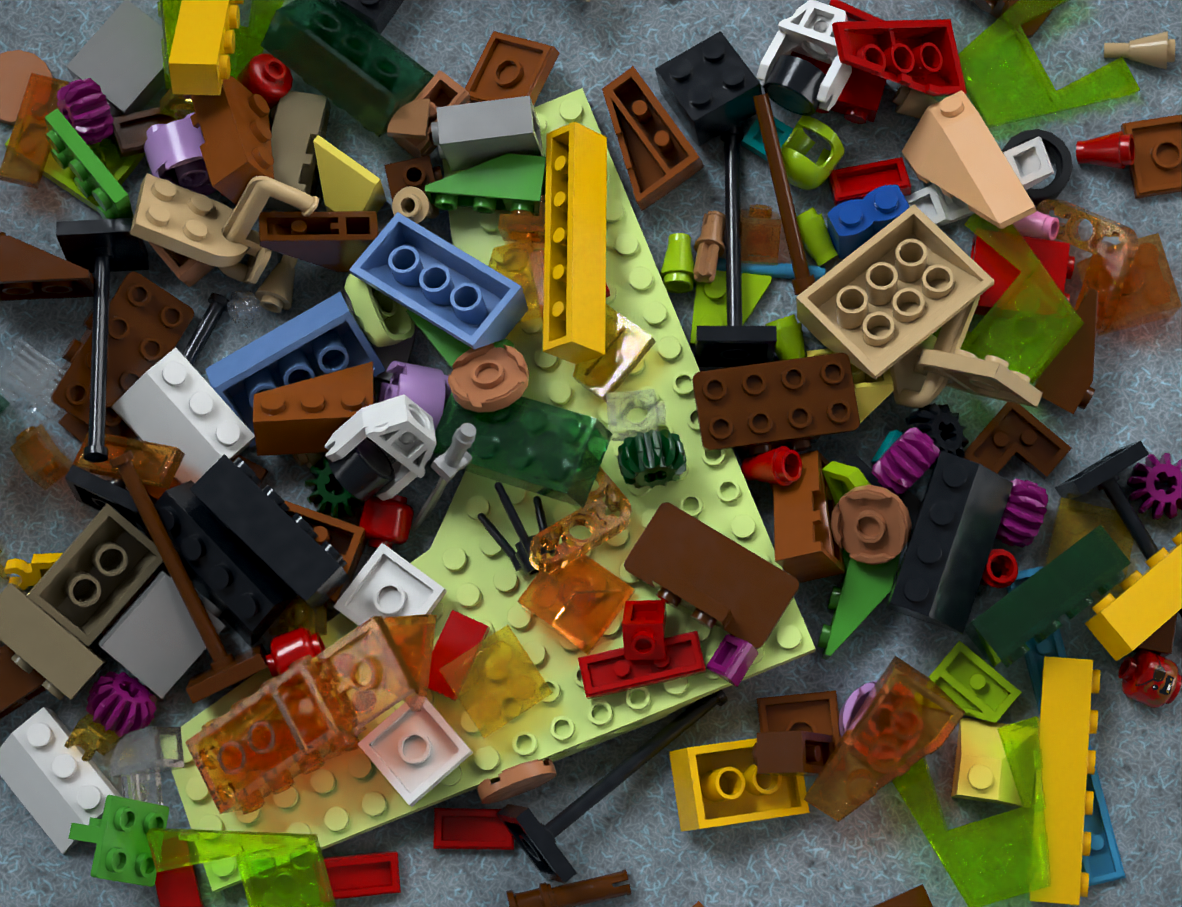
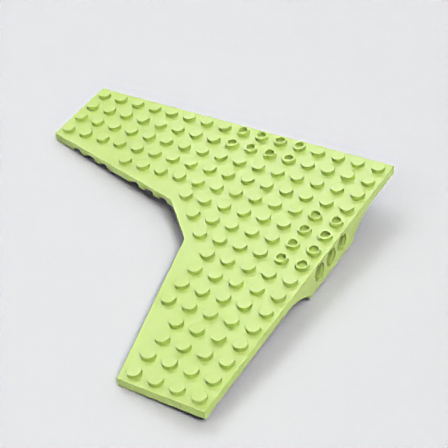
(481, 582)

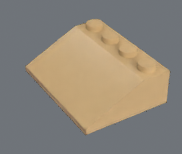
(891, 293)

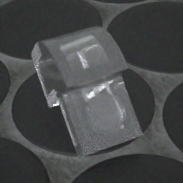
(141, 759)

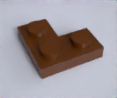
(1018, 434)

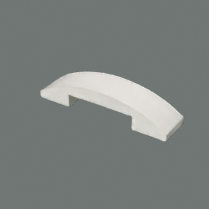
(1028, 162)

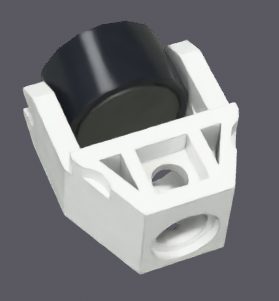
(794, 81)
(396, 427)

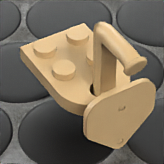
(209, 229)
(941, 363)

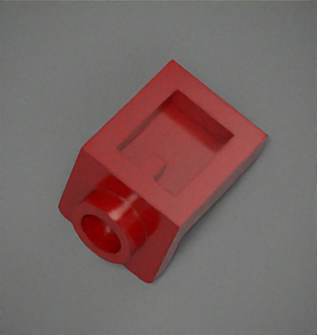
(644, 630)

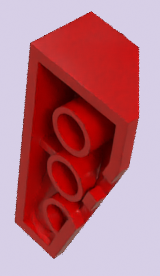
(905, 52)

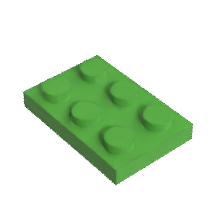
(91, 174)

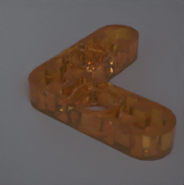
(1104, 253)
(590, 516)

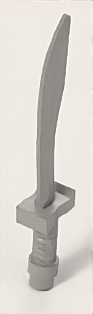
(447, 466)

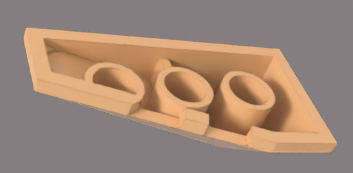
(964, 160)

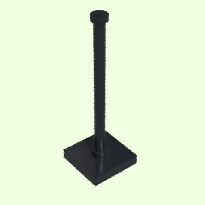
(101, 248)
(734, 343)
(1105, 476)
(99, 492)
(539, 839)

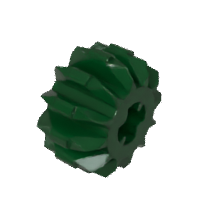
(651, 458)
(327, 500)

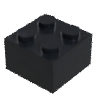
(709, 88)

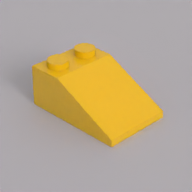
(722, 787)

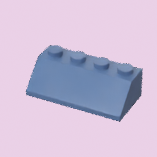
(441, 283)
(303, 348)

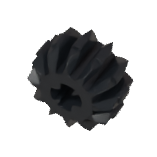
(941, 427)

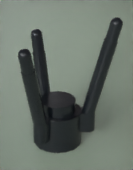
(520, 558)

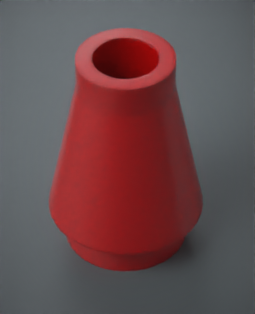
(1108, 150)
(775, 466)
(1004, 569)

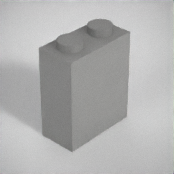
(123, 60)
(486, 130)
(157, 635)

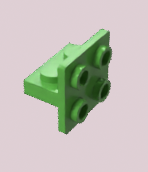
(122, 841)

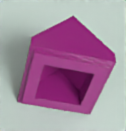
(732, 659)

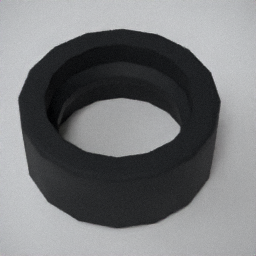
(1061, 156)

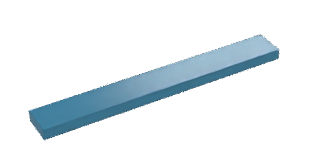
(1104, 859)

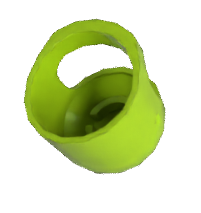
(801, 170)

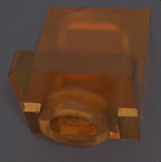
(523, 225)
(760, 235)

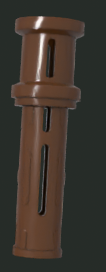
(573, 893)

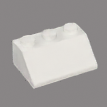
(181, 410)
(53, 779)

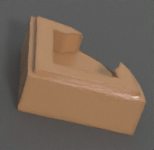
(411, 120)

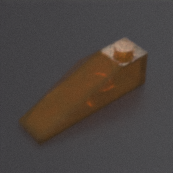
(890, 733)

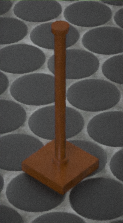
(225, 667)

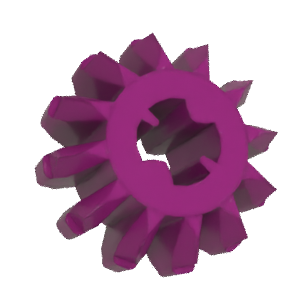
(86, 110)
(905, 461)
(1147, 475)
(1022, 513)
(121, 703)

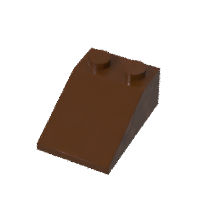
(36, 274)

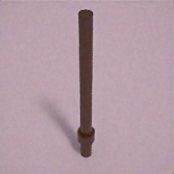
(783, 194)

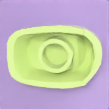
(378, 315)

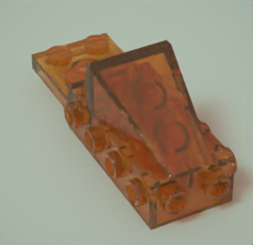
(301, 718)

